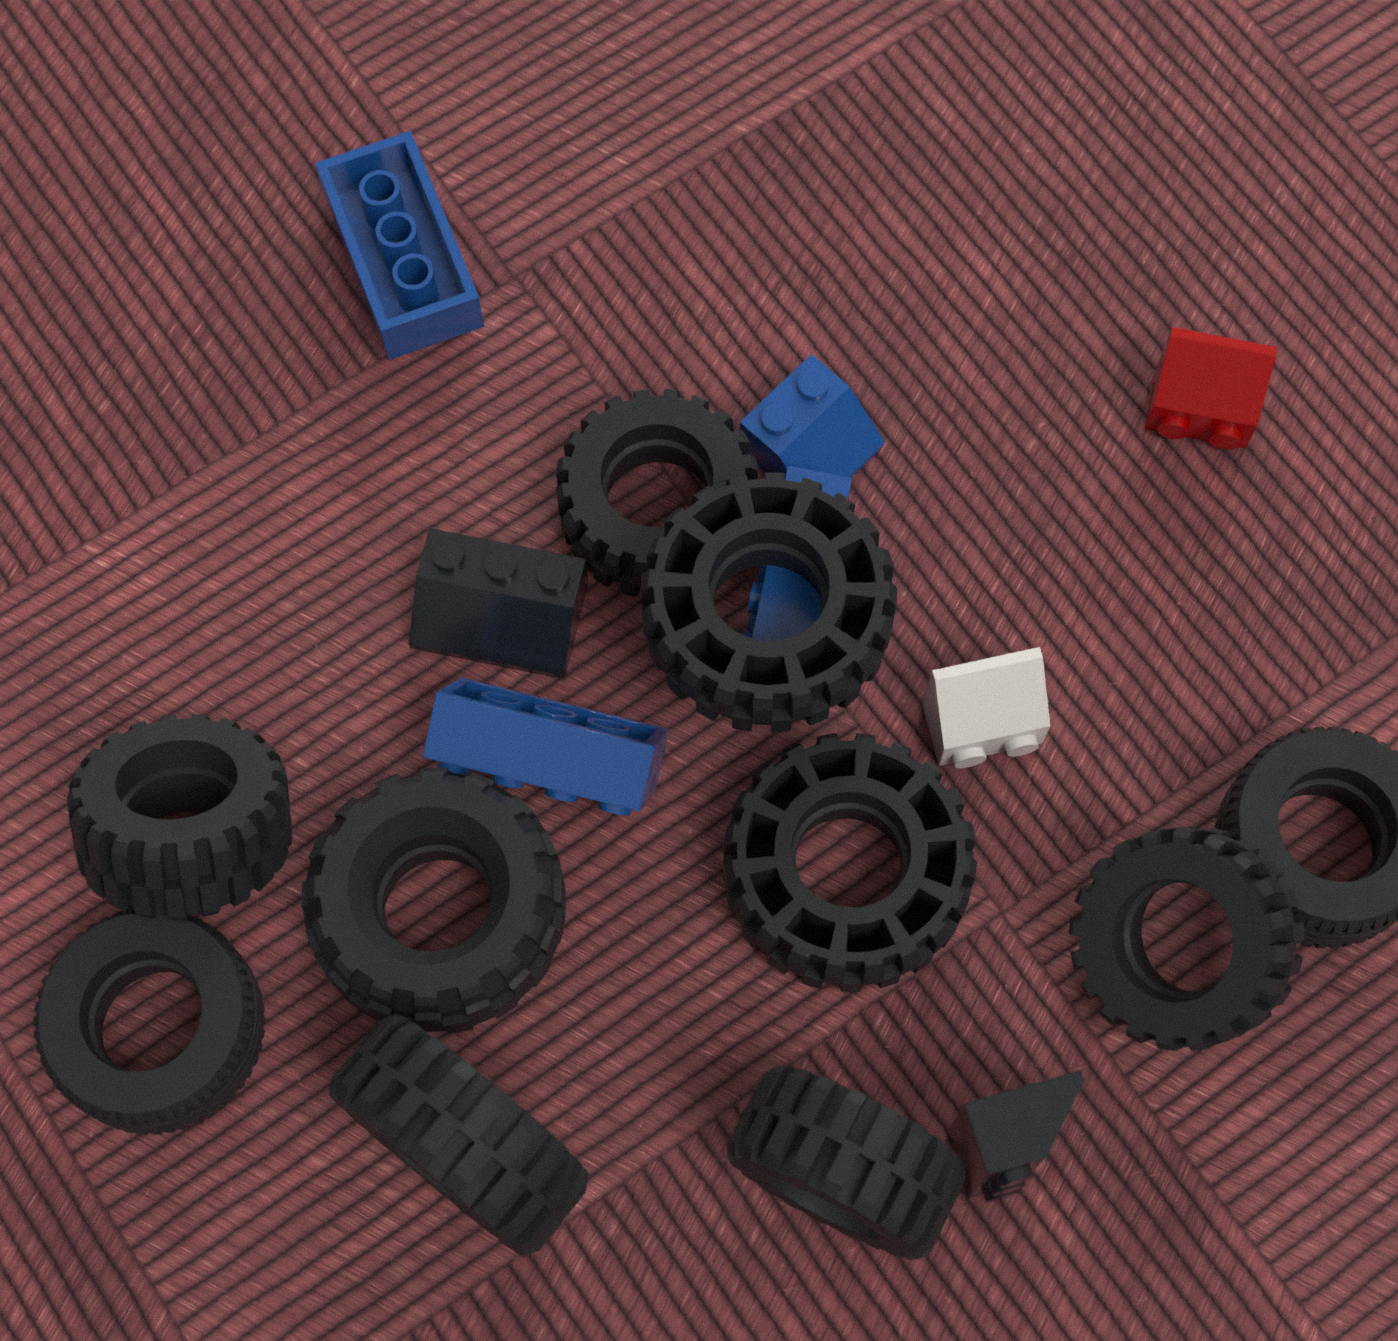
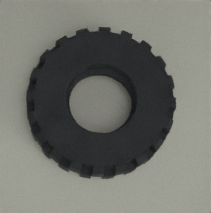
(774, 526)
(864, 785)
(460, 1133)

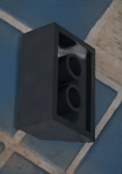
(497, 603)
(1011, 1134)

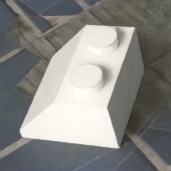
(988, 708)

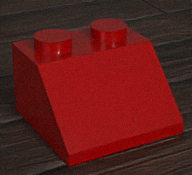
(1209, 388)

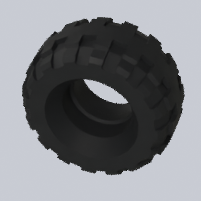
(418, 823)

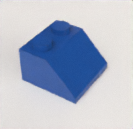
(811, 425)

